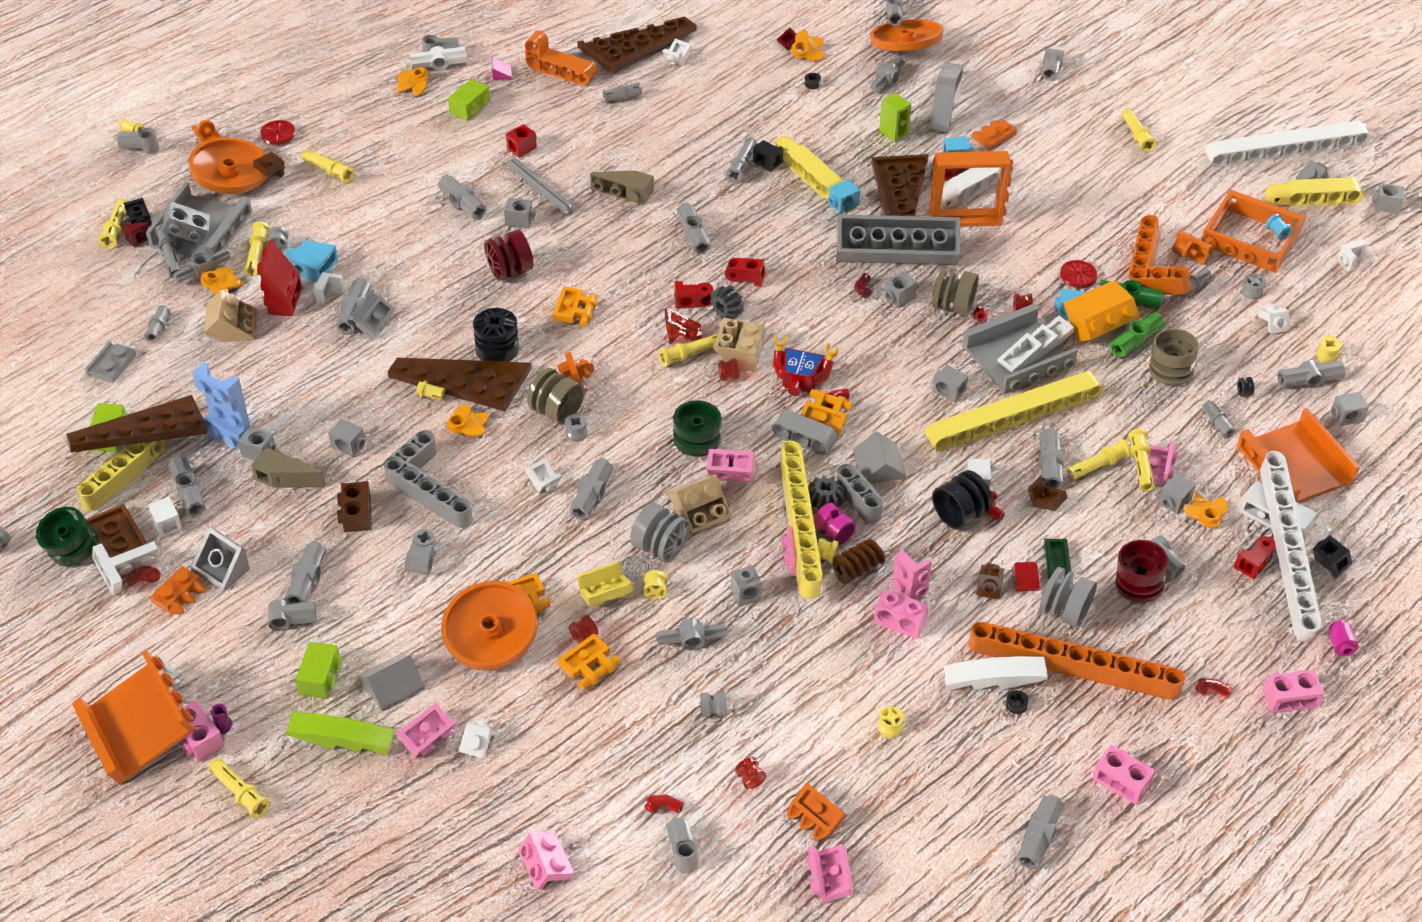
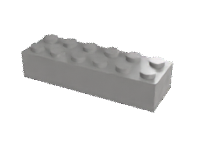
(898, 239)

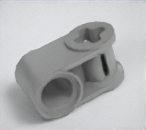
(421, 553)

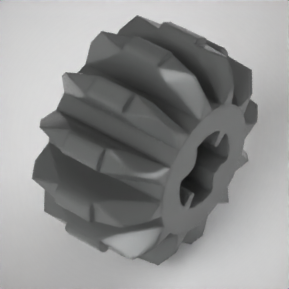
(727, 302)
(826, 491)

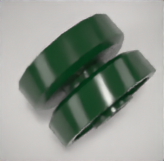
(697, 428)
(66, 536)

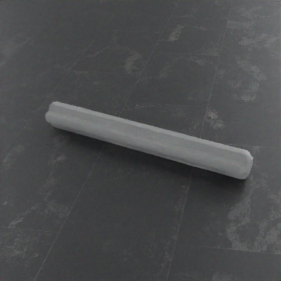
(542, 187)

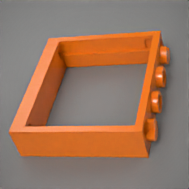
(983, 159)
(1258, 211)

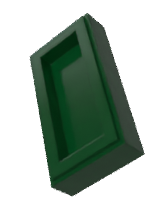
(1056, 555)

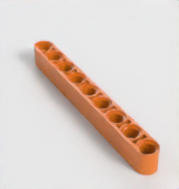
(1079, 660)

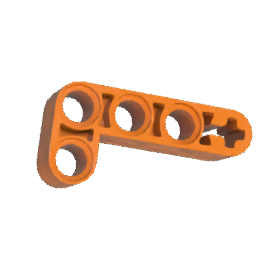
(557, 63)

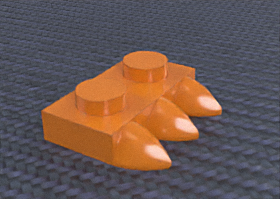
(995, 134)
(178, 590)
(817, 811)

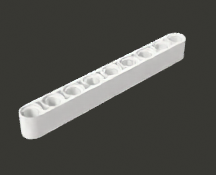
(1287, 143)
(1273, 472)

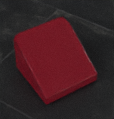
(787, 39)
(136, 233)

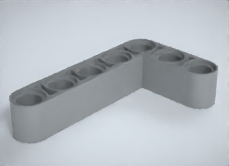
(946, 87)
(404, 474)

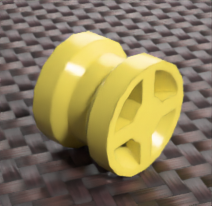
(1328, 349)
(827, 550)
(655, 584)
(895, 717)

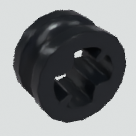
(812, 80)
(1245, 386)
(1020, 695)

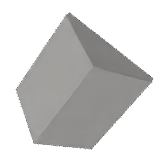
(879, 459)
(220, 559)
(392, 681)

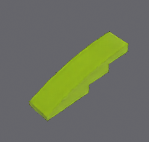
(339, 731)

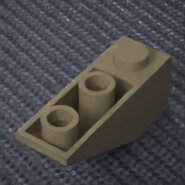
(624, 184)
(285, 472)

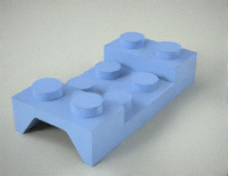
(225, 404)

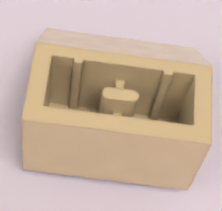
(229, 318)
(740, 341)
(700, 502)

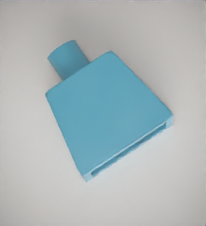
(312, 259)

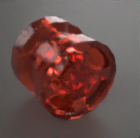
(1021, 301)
(728, 369)
(583, 629)
(750, 773)

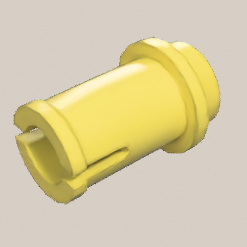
(129, 126)
(430, 391)

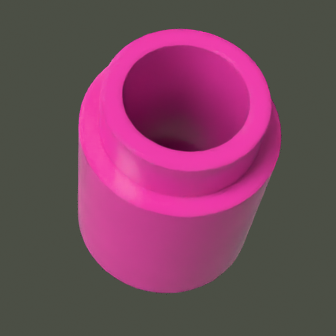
(1343, 638)

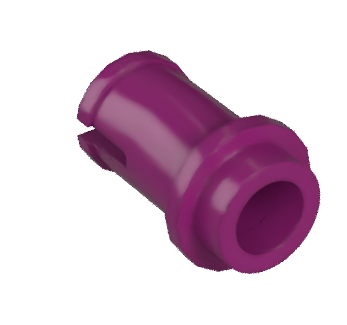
(221, 718)

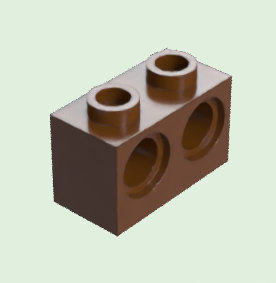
(355, 506)

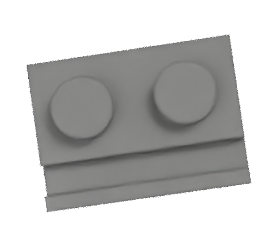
(371, 314)
(110, 362)

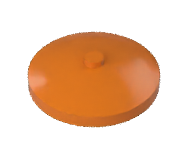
(908, 36)
(226, 165)
(489, 625)

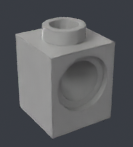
(1388, 198)
(519, 213)
(900, 289)
(950, 383)
(1349, 408)
(347, 438)
(255, 442)
(1176, 493)
(746, 585)

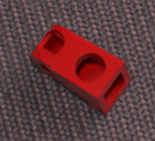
(746, 270)
(692, 295)
(1255, 560)

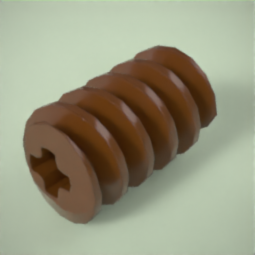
(857, 560)

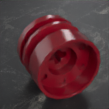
(508, 254)
(1141, 571)

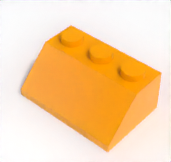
(1100, 311)

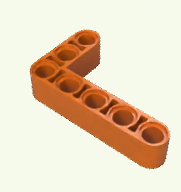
(1169, 279)

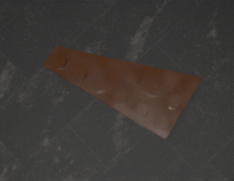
(634, 44)
(899, 182)
(476, 381)
(161, 422)

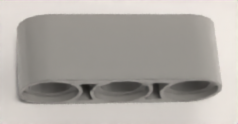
(805, 431)
(860, 493)

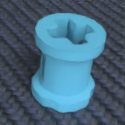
(1278, 226)

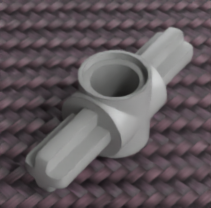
(887, 74)
(201, 263)
(691, 634)

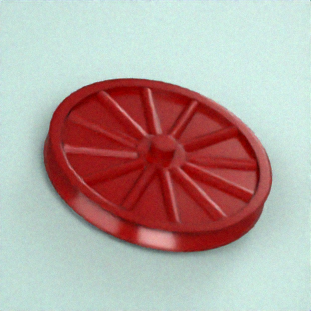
(277, 132)
(1078, 273)

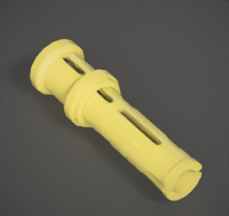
(1141, 134)
(334, 167)
(112, 228)
(258, 241)
(682, 351)
(1141, 451)
(1108, 457)
(244, 793)

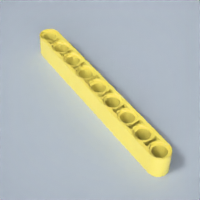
(1013, 411)
(800, 519)

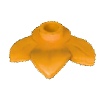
(809, 45)
(414, 80)
(220, 279)
(467, 422)
(1206, 512)

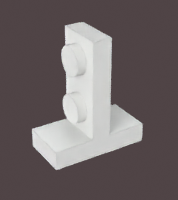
(123, 563)

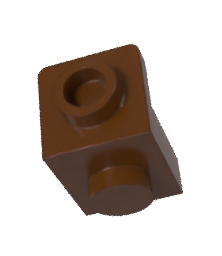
(270, 164)
(1046, 497)
(990, 581)

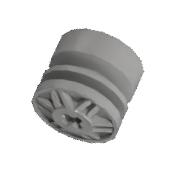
(659, 532)
(1064, 595)

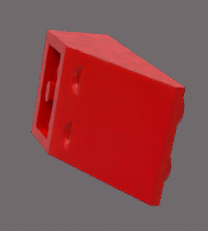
(278, 281)

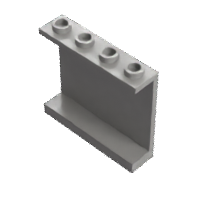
(223, 223)
(995, 337)

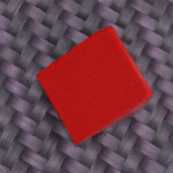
(1026, 576)

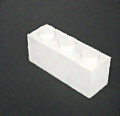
(1255, 507)

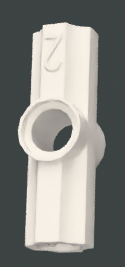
(438, 58)

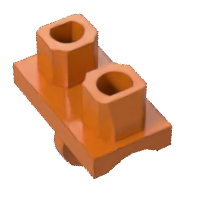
(205, 131)
(1192, 247)
(578, 370)

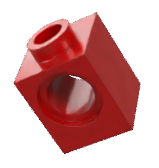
(521, 140)

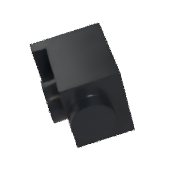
(767, 155)
(137, 212)
(1332, 555)

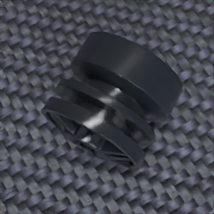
(496, 335)
(962, 499)

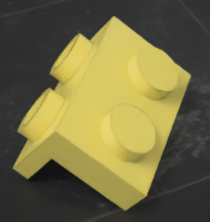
(603, 584)

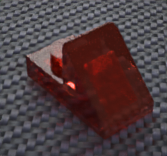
(681, 325)

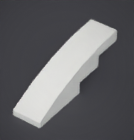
(1036, 345)
(1000, 671)

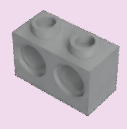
(186, 223)

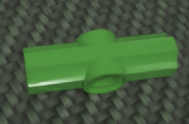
(1137, 334)

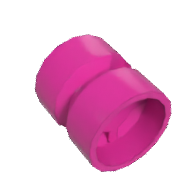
(834, 523)

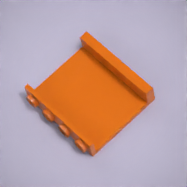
(1311, 453)
(136, 720)

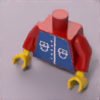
(800, 368)

